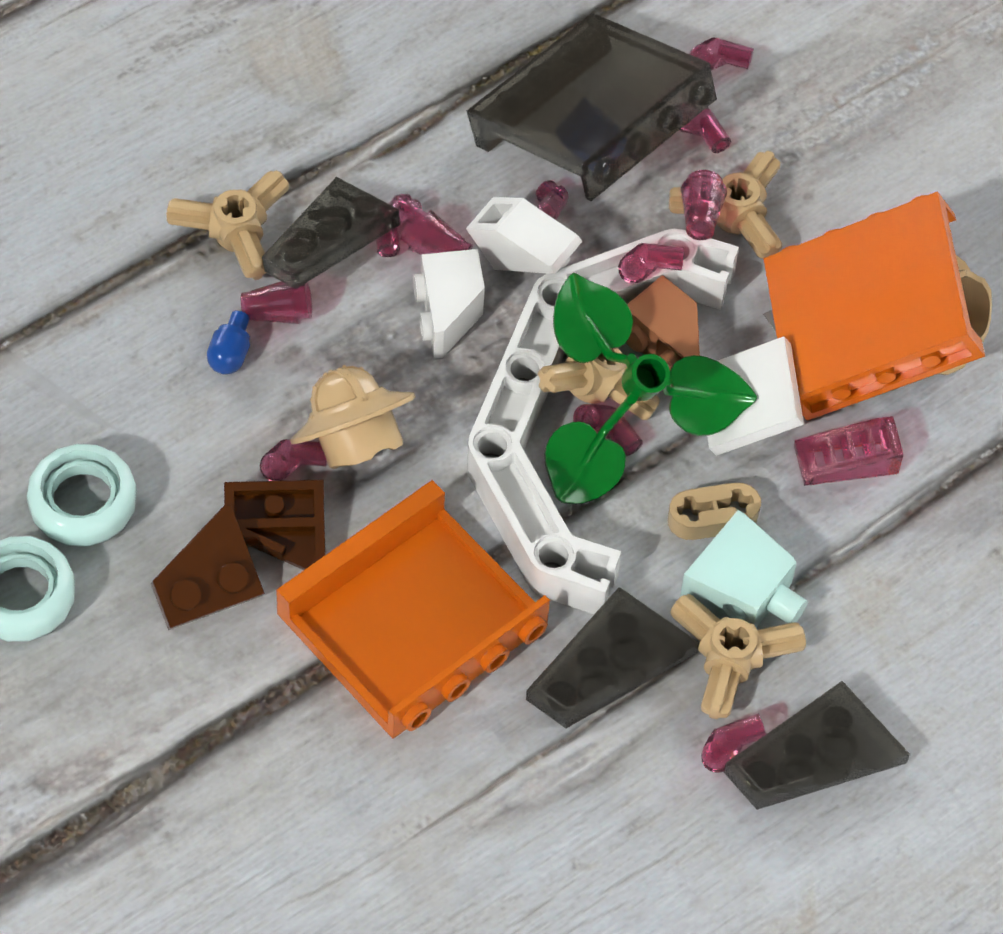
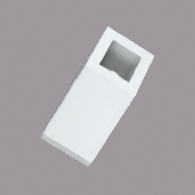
(522, 237)
(452, 297)

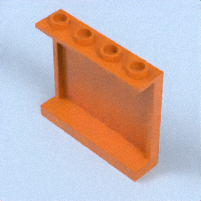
(872, 305)
(410, 611)

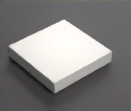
(772, 377)

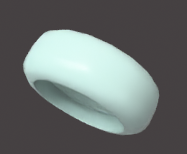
(90, 528)
(58, 600)

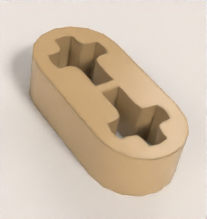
(712, 508)

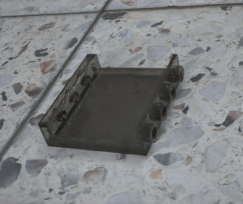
(595, 101)

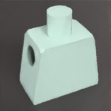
(745, 575)

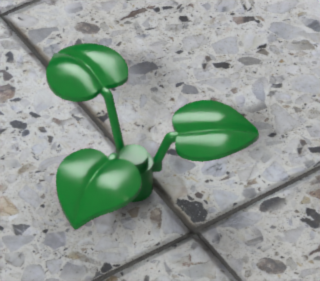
(703, 391)

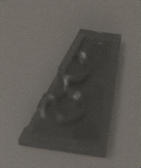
(328, 232)
(609, 658)
(814, 750)

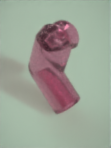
(722, 52)
(710, 129)
(551, 198)
(389, 244)
(647, 258)
(621, 433)
(288, 457)
(728, 741)

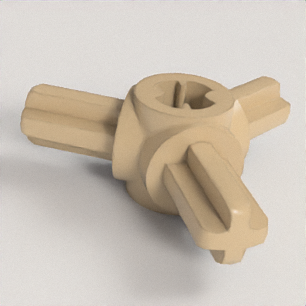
(744, 207)
(234, 219)
(593, 383)
(732, 649)

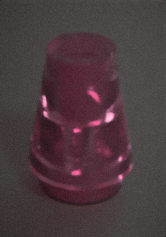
(702, 201)
(430, 234)
(278, 303)

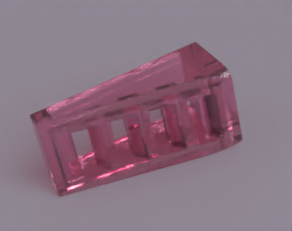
(864, 434)

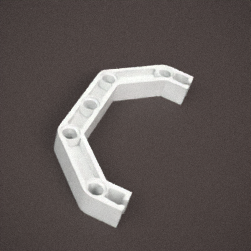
(512, 406)

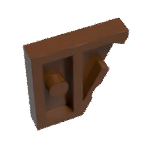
(281, 518)
(208, 573)

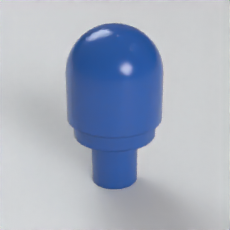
(229, 344)

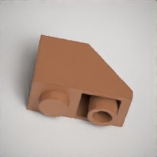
(664, 322)

